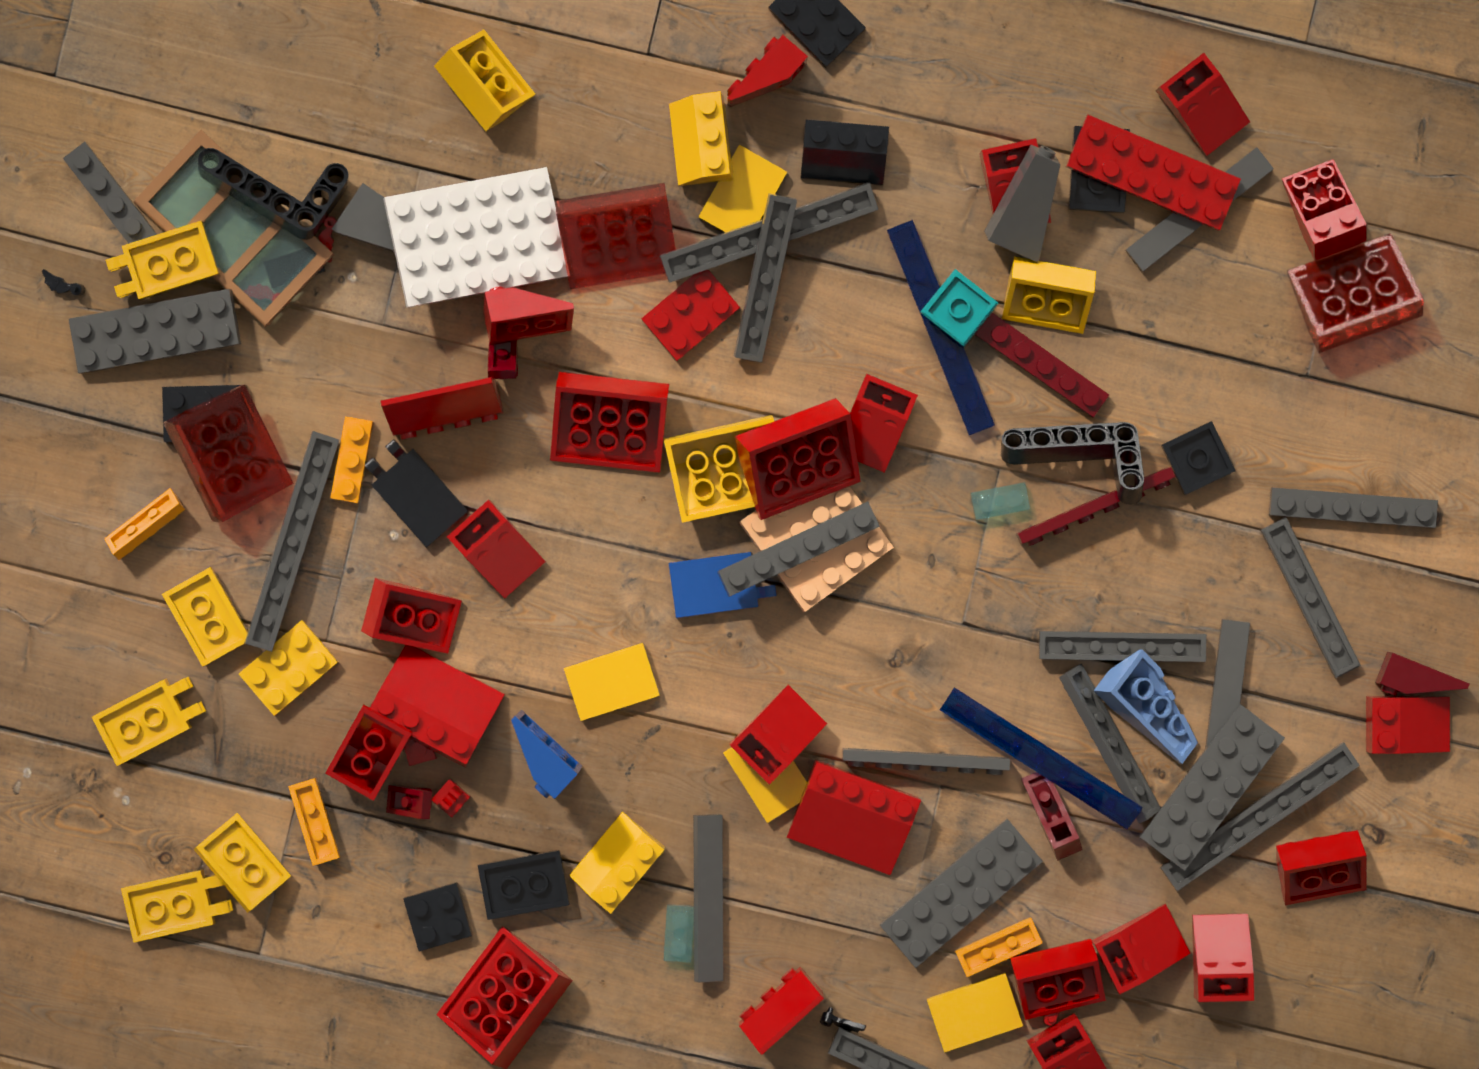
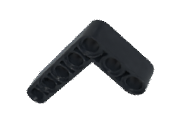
(275, 196)
(1083, 448)

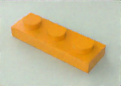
(352, 459)
(144, 524)
(314, 821)
(998, 946)

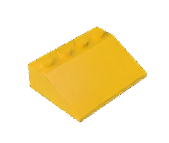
(709, 471)

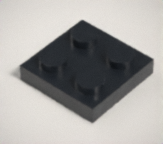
(1198, 458)
(437, 916)

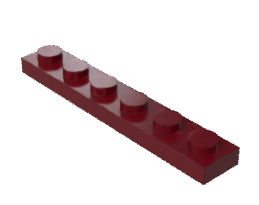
(1042, 365)
(1085, 511)

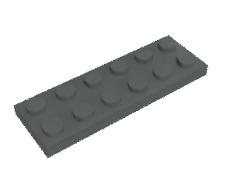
(155, 331)
(1212, 787)
(961, 893)

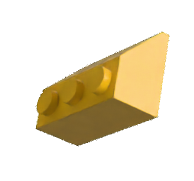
(484, 79)
(701, 139)
(1049, 295)
(617, 862)

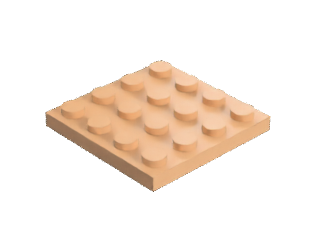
(828, 571)

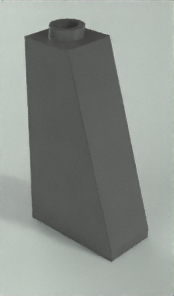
(1026, 205)
(366, 219)

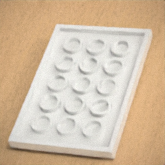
(475, 237)

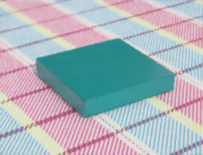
(959, 308)

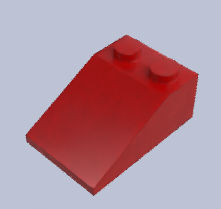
(522, 314)
(411, 616)
(1407, 724)
(368, 752)

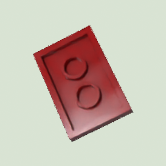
(690, 313)

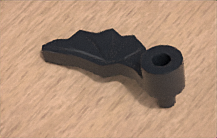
(58, 284)
(828, 1018)

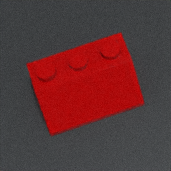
(1322, 867)
(1058, 979)
(780, 1009)

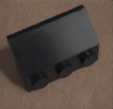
(844, 152)

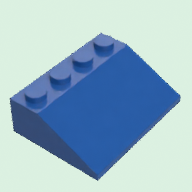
(548, 762)

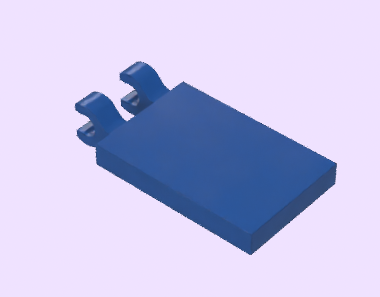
(700, 590)

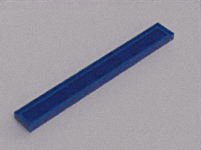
(948, 351)
(1041, 758)

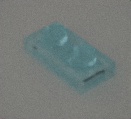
(1000, 501)
(679, 933)

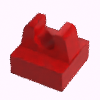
(450, 798)

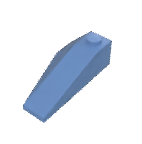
(1142, 699)

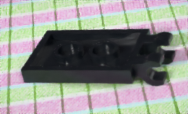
(416, 494)

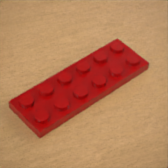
(1153, 172)

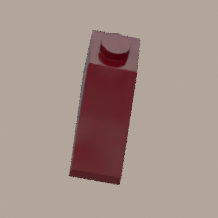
(1409, 677)
(1052, 816)

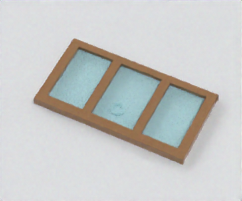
(251, 252)

